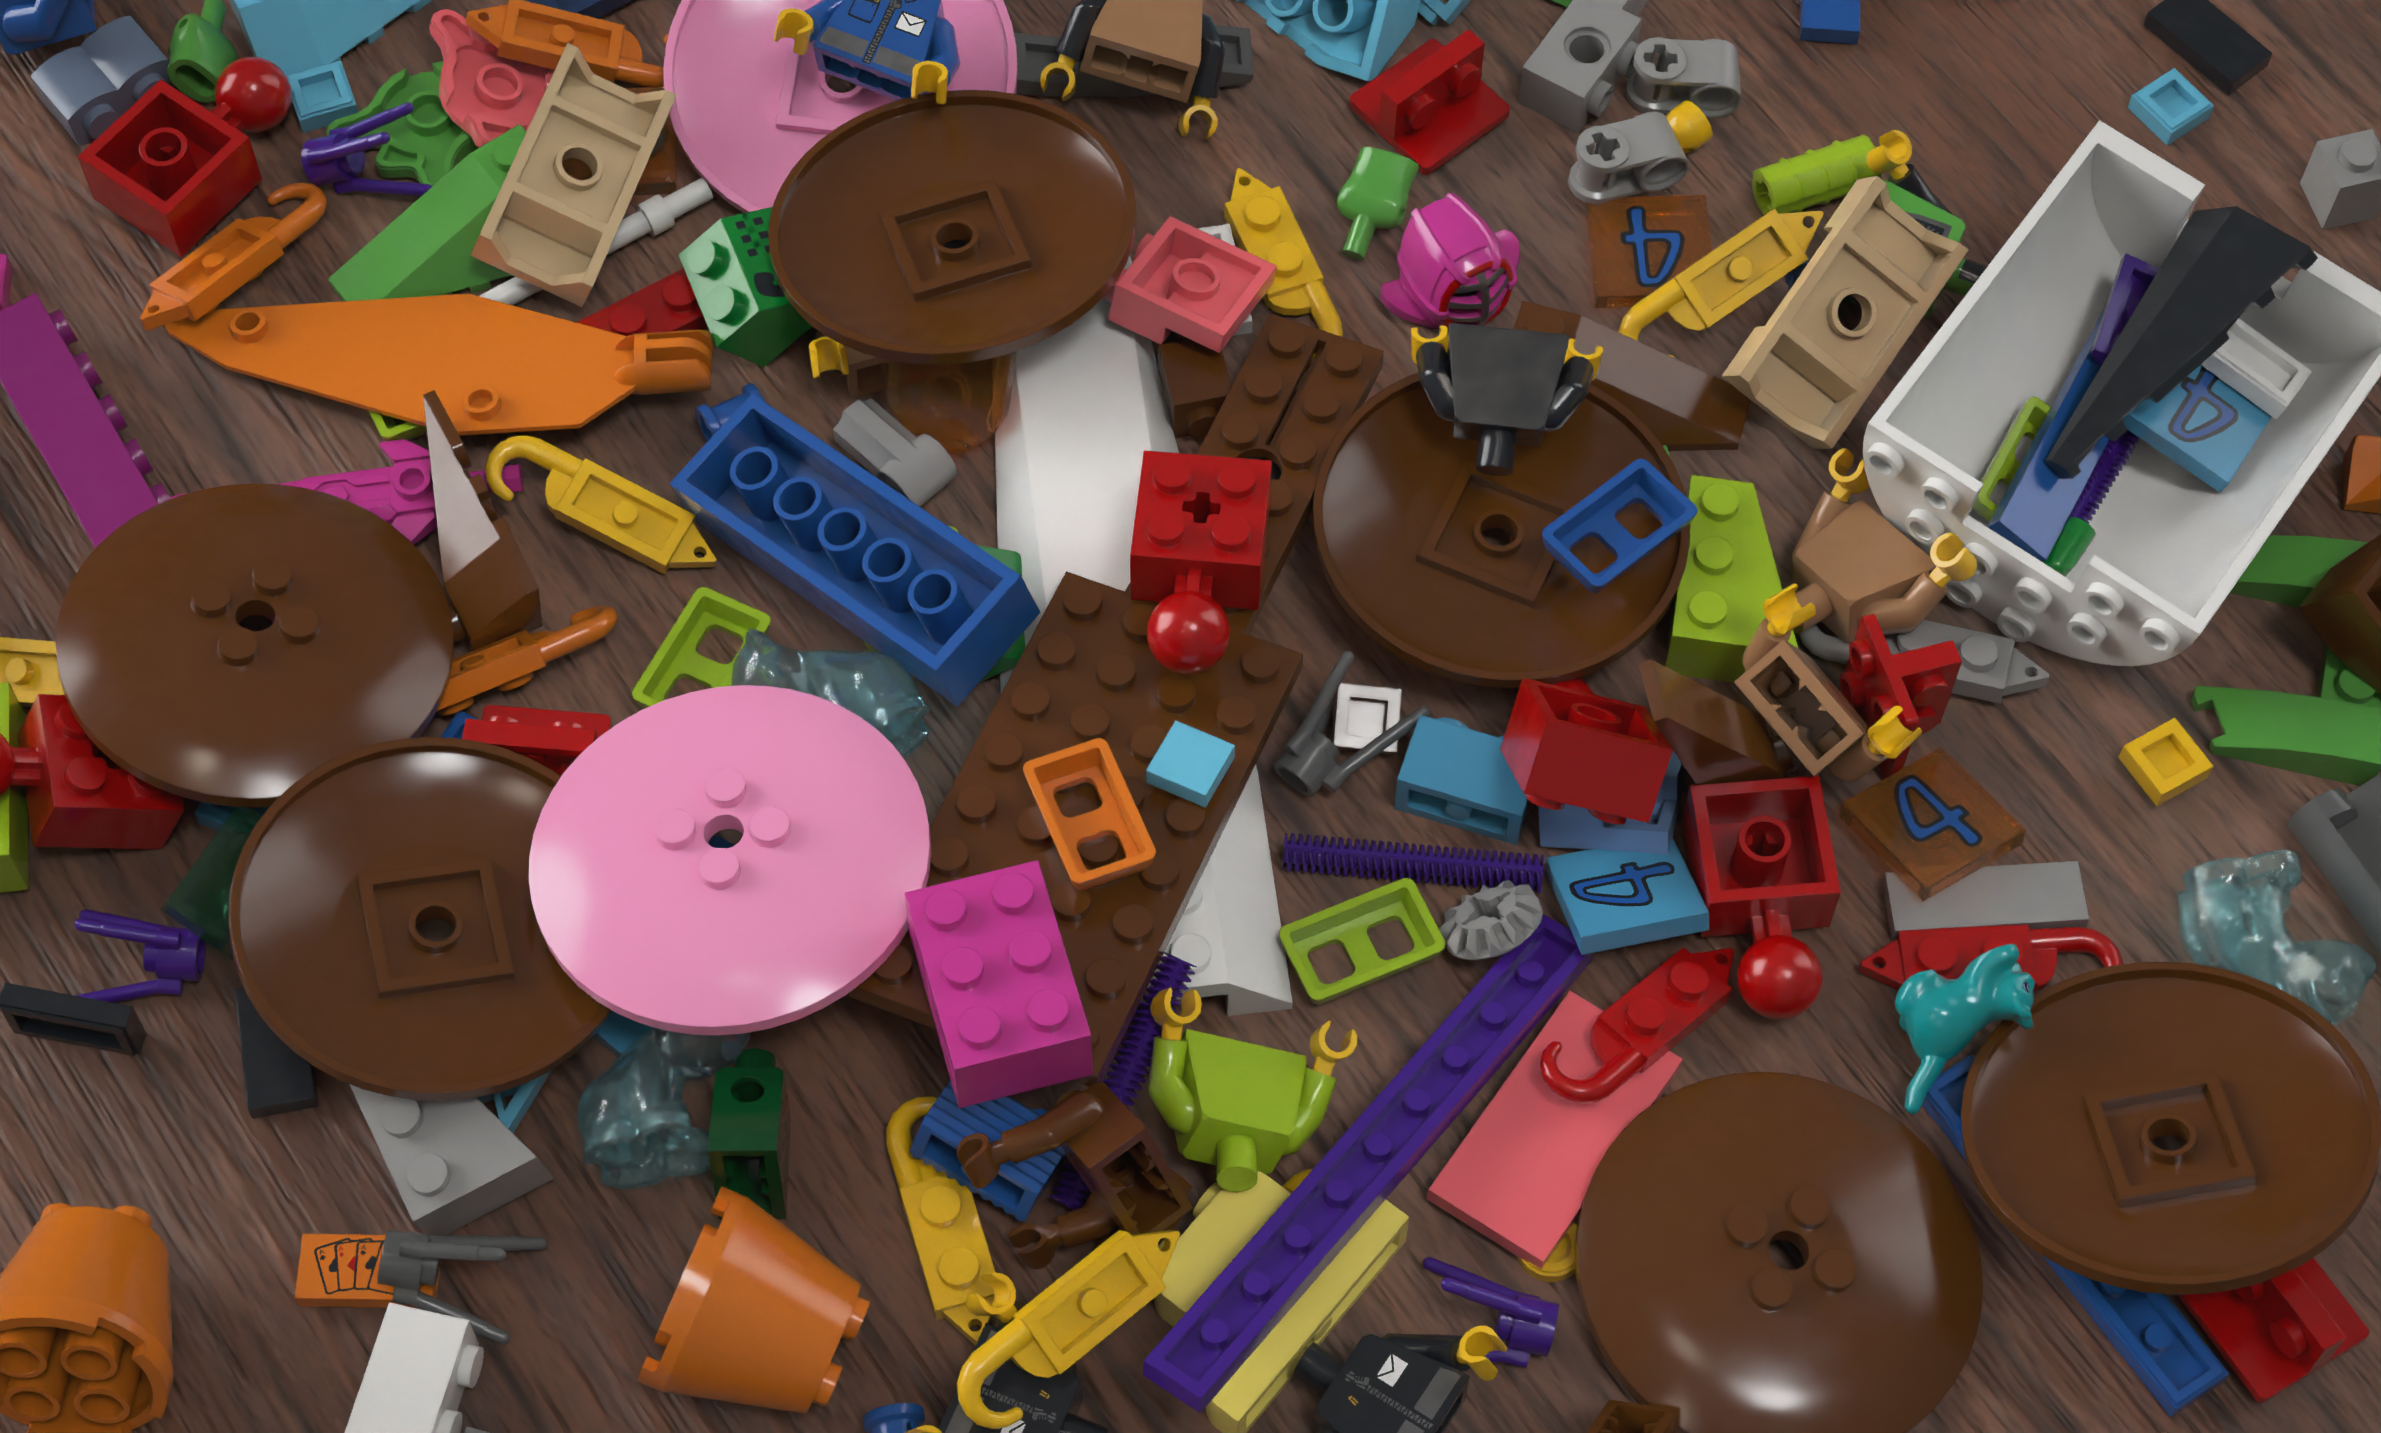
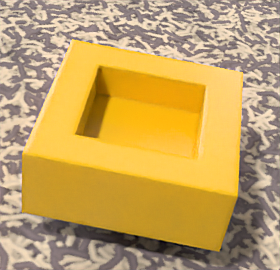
(2165, 761)

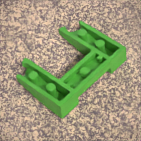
(2315, 736)

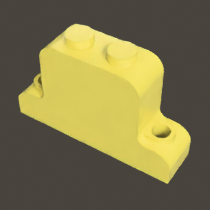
(1217, 1235)

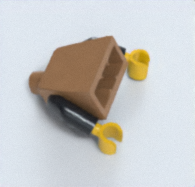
(1147, 46)

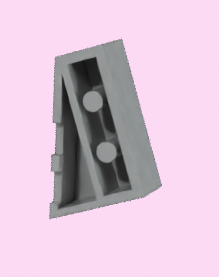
(449, 1158)

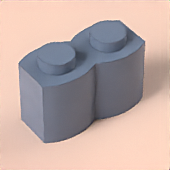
(100, 79)

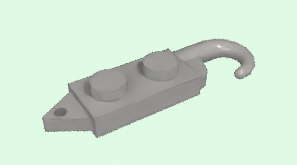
(1988, 665)

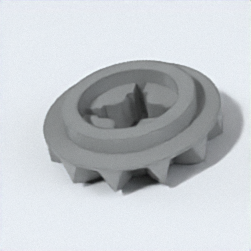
(1473, 927)

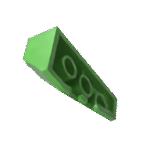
(432, 240)

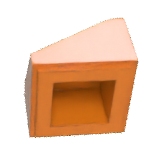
(2362, 475)

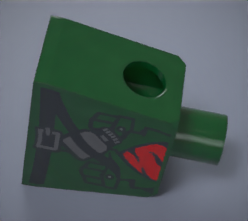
(751, 1120)

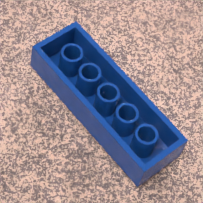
(856, 549)

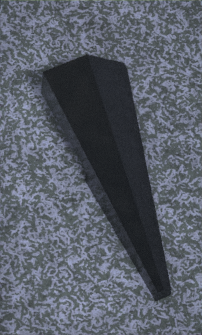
(2202, 288)

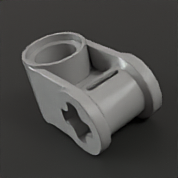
(1686, 70)
(1633, 154)

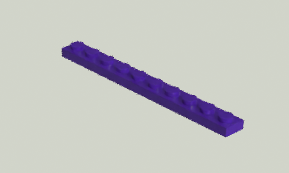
(1364, 1167)

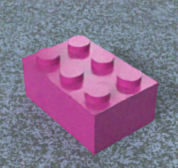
(999, 984)

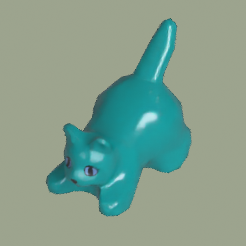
(1948, 1013)

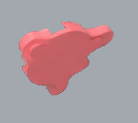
(482, 89)

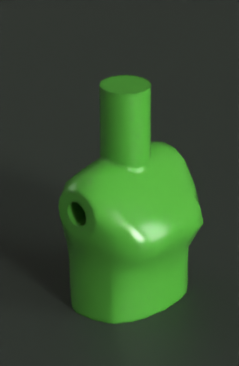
(200, 52)
(1375, 196)

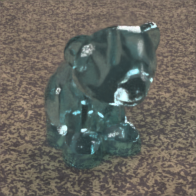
(860, 681)
(2236, 923)
(636, 1113)

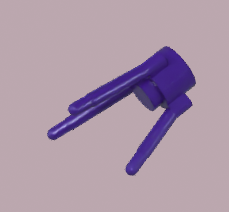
(341, 156)
(169, 951)
(1522, 1318)

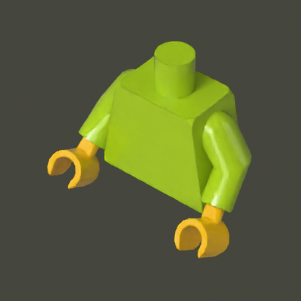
(1236, 1098)

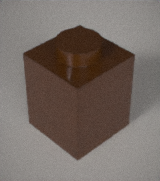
(1193, 385)

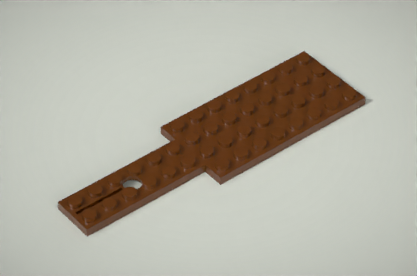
(1097, 678)

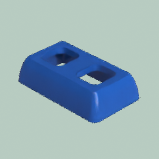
(1596, 518)

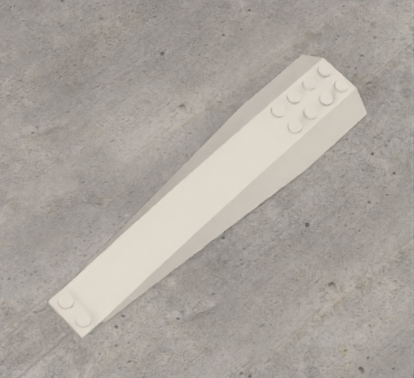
(1069, 503)

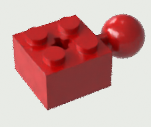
(180, 165)
(1197, 551)
(1585, 751)
(77, 790)
(1765, 870)

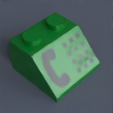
(739, 288)

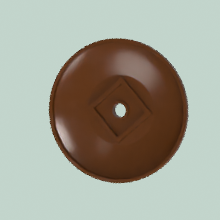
(1004, 172)
(1408, 560)
(236, 712)
(333, 910)
(2235, 1068)
(1703, 1316)

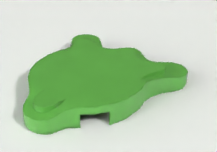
(422, 143)

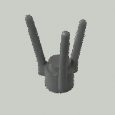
(1311, 755)
(415, 1261)

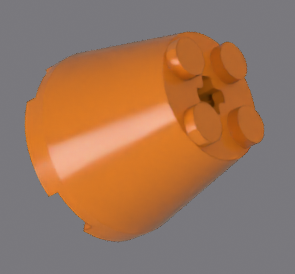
(755, 1316)
(86, 1323)

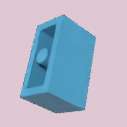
(1461, 781)

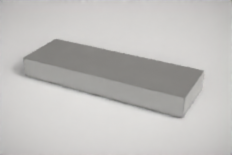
(1993, 896)

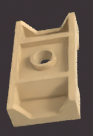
(562, 227)
(1803, 360)

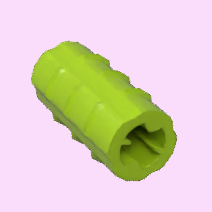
(1813, 176)

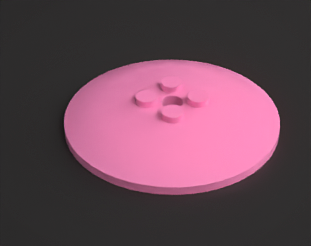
(757, 107)
(742, 931)

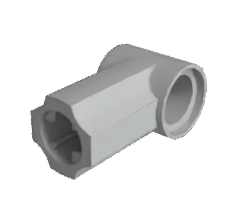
(895, 456)

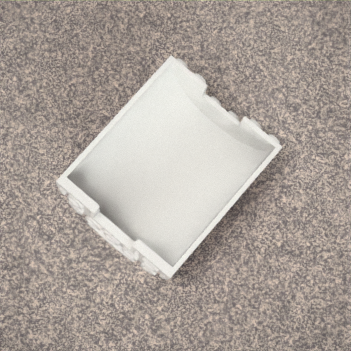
(2163, 536)

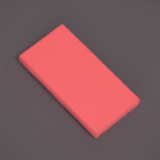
(1535, 1153)

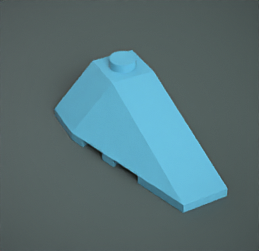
(314, 32)
(1342, 34)

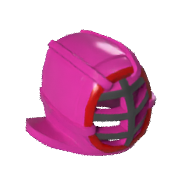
(1448, 253)

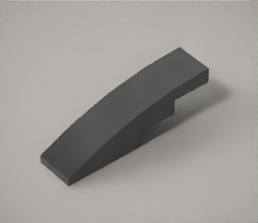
(1038, 51)

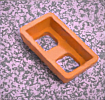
(1117, 816)

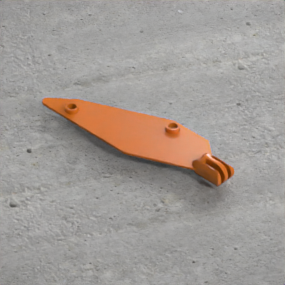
(483, 357)

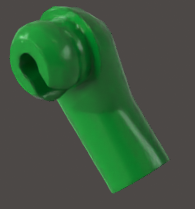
(2070, 545)

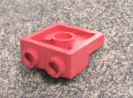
(1188, 286)

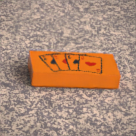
(344, 1272)

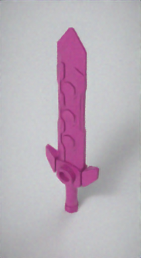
(398, 492)

